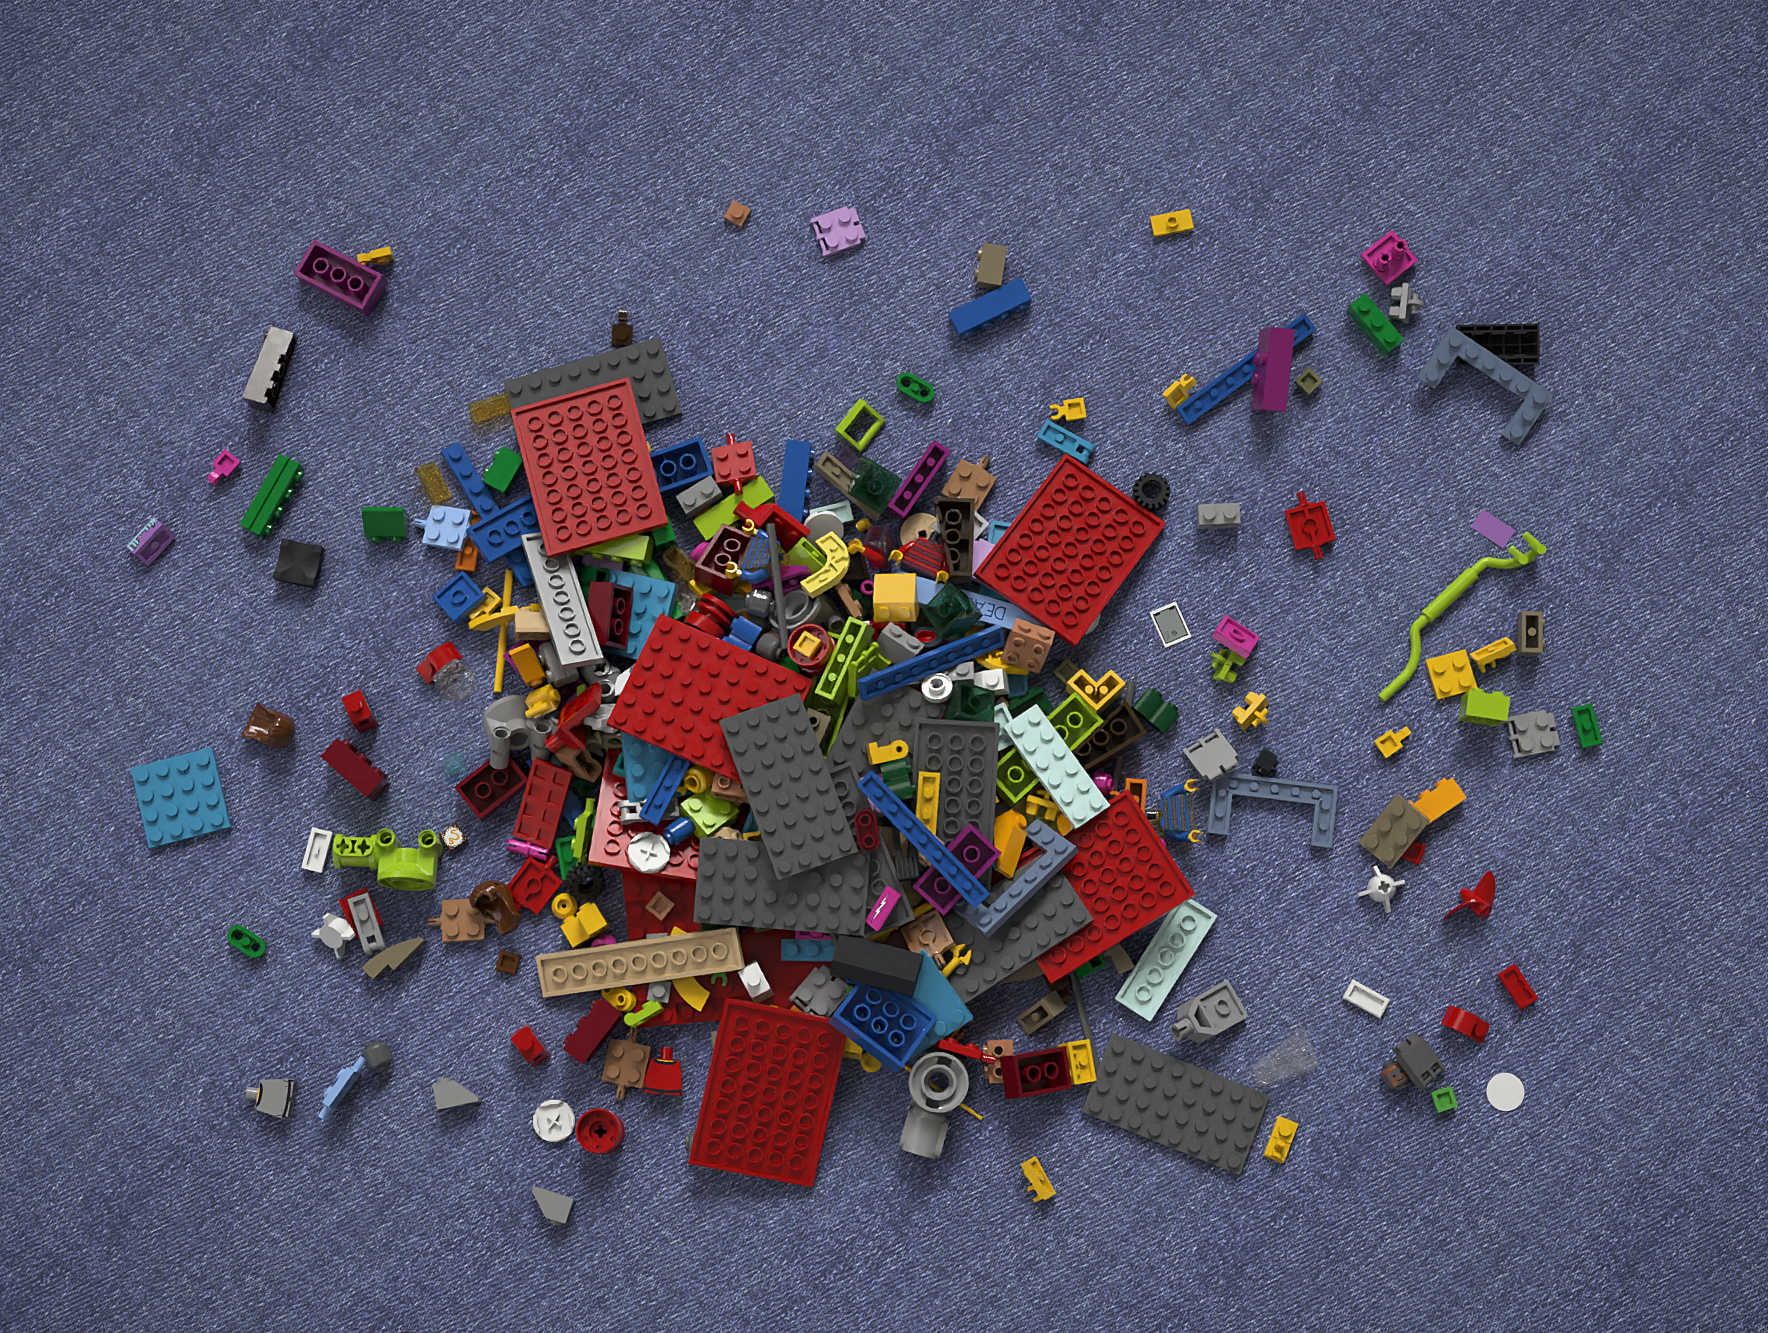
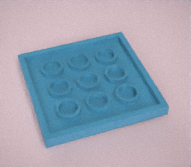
(939, 999)

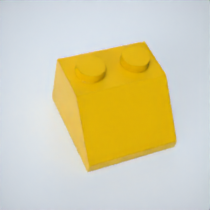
(895, 597)

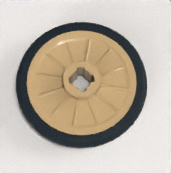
(914, 523)

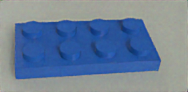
(503, 530)

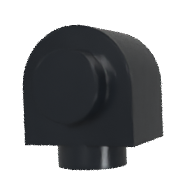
(1265, 762)

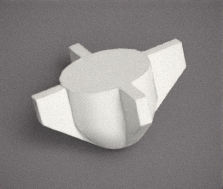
(1381, 888)
(334, 933)

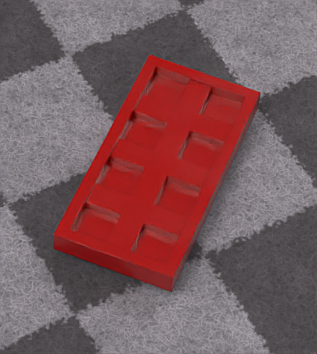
(543, 803)

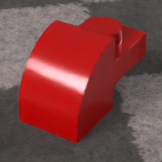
(436, 660)
(1465, 1023)

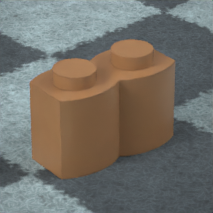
(580, 762)

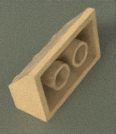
(530, 625)

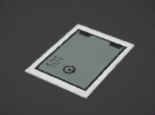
(1170, 624)

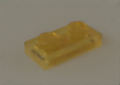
(490, 408)
(433, 483)

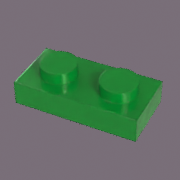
(1586, 726)
(565, 855)

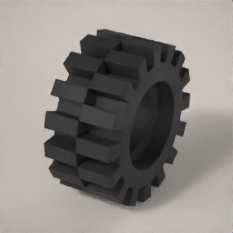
(1157, 480)
(589, 889)

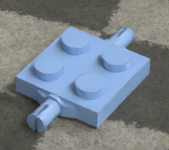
(445, 527)
(345, 1080)

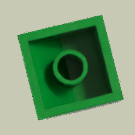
(385, 524)

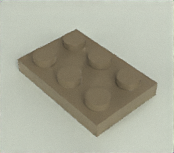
(1394, 831)

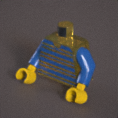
(756, 559)
(1176, 813)

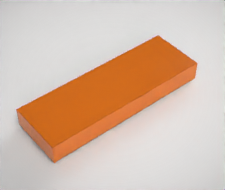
(468, 558)

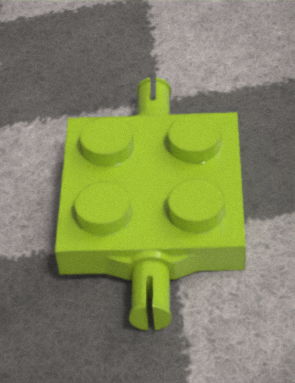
(581, 843)

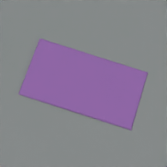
(1493, 528)

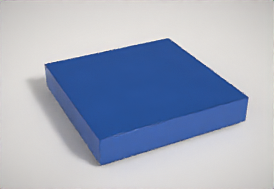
(459, 597)

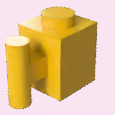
(542, 701)

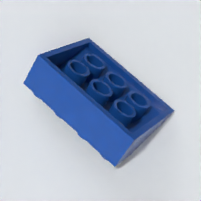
(883, 1023)

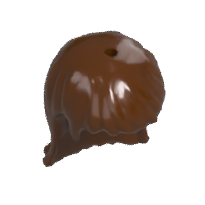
(270, 727)
(498, 902)

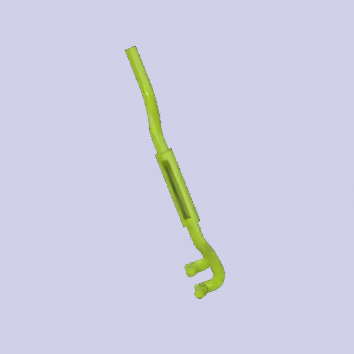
(1449, 595)

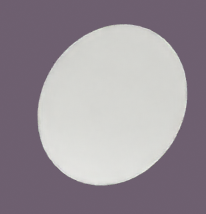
(1505, 1091)

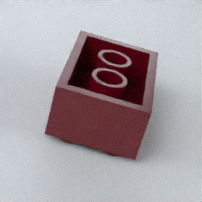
(725, 547)
(610, 613)
(356, 768)
(491, 788)
(592, 1031)
(1035, 1072)

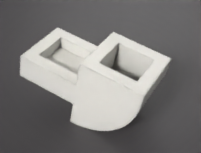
(599, 720)

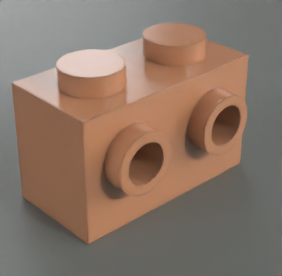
(996, 1048)

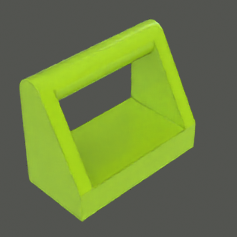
(844, 426)

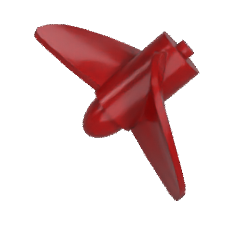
(1478, 900)

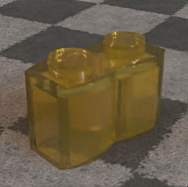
(679, 563)

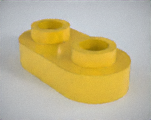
(617, 994)

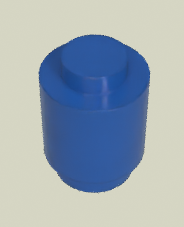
(679, 830)

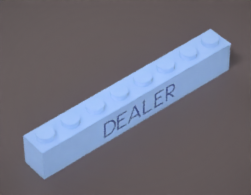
(993, 610)

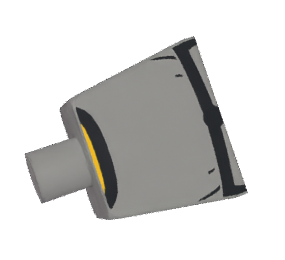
(274, 1097)

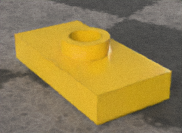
(1171, 223)

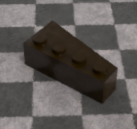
(956, 530)
(1111, 739)

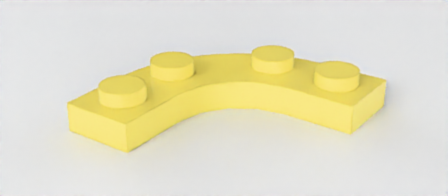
(835, 568)

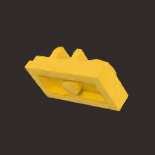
(1488, 654)
(1280, 1139)
(1034, 1172)

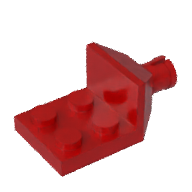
(787, 528)
(569, 725)

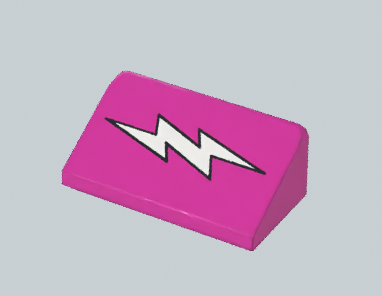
(883, 908)

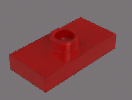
(1517, 986)

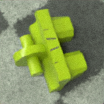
(1223, 671)

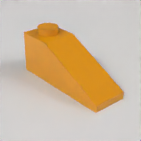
(528, 665)
(1009, 840)

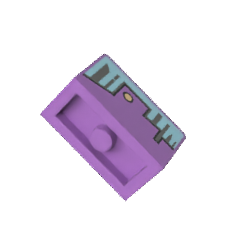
(150, 541)

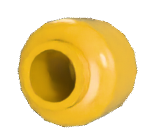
(698, 779)

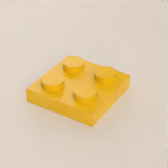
(1450, 674)

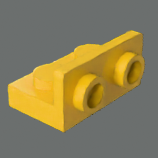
(1080, 1061)

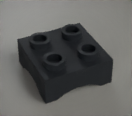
(298, 563)

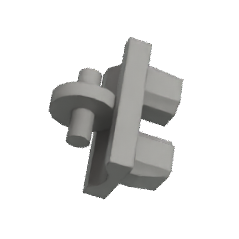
(1404, 295)

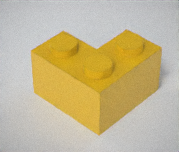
(1098, 694)
(585, 926)

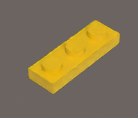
(928, 799)

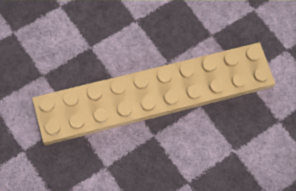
(640, 961)

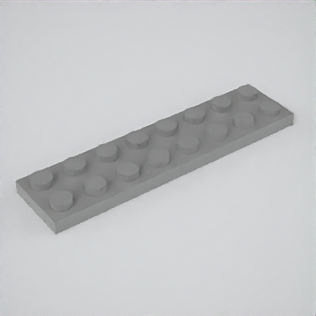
(562, 605)

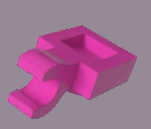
(225, 465)

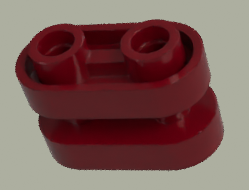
(867, 830)

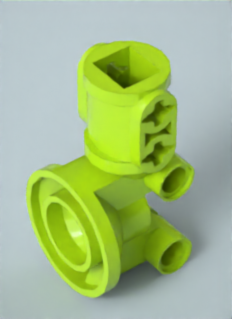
(396, 866)

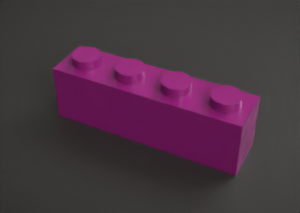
(917, 480)

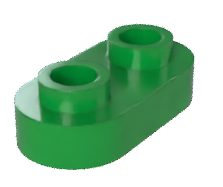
(916, 387)
(247, 942)

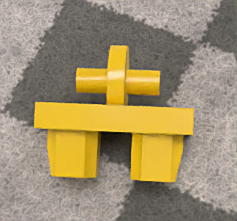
(1254, 714)
(1034, 802)

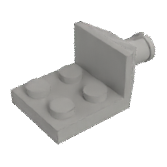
(1208, 1014)

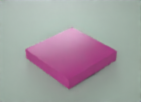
(1235, 636)

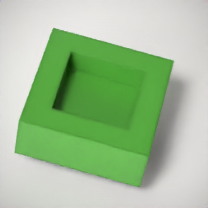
(1444, 1099)

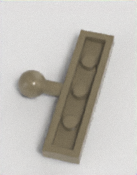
(840, 477)

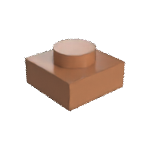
(737, 214)
(660, 906)

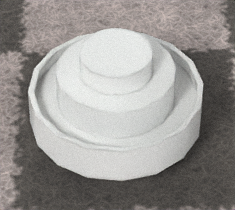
(937, 688)

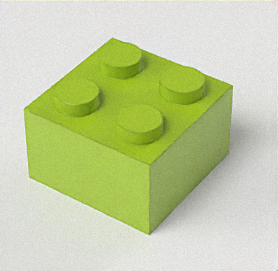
(1484, 707)
(708, 813)

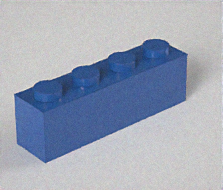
(990, 308)
(795, 478)

